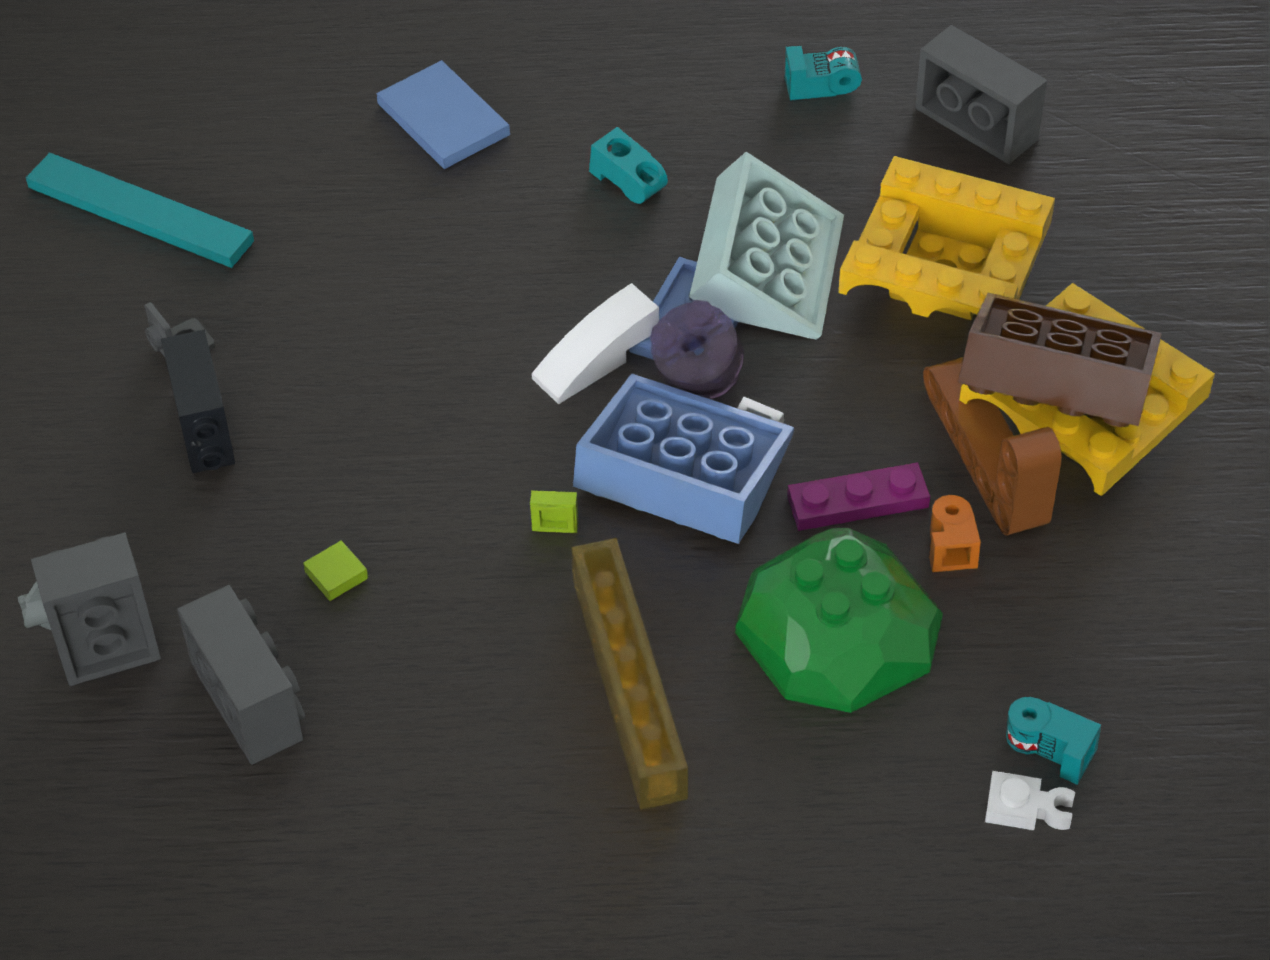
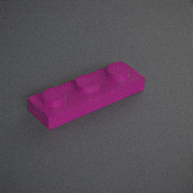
(858, 496)

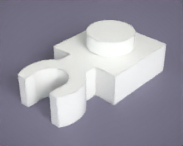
(1018, 802)

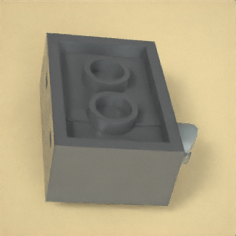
(93, 608)

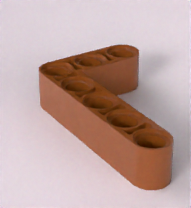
(1010, 471)

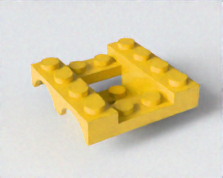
(967, 242)
(1102, 449)

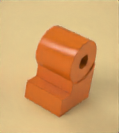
(953, 535)

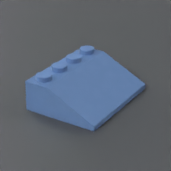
(681, 457)

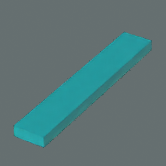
(140, 210)

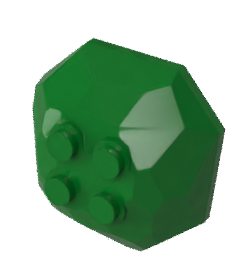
(838, 621)

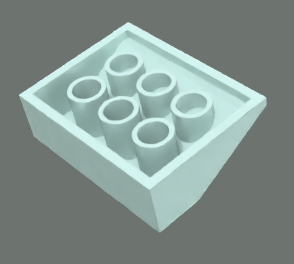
(767, 250)

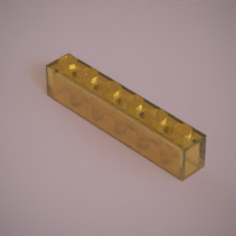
(629, 674)

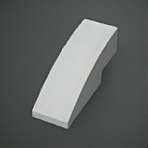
(597, 344)

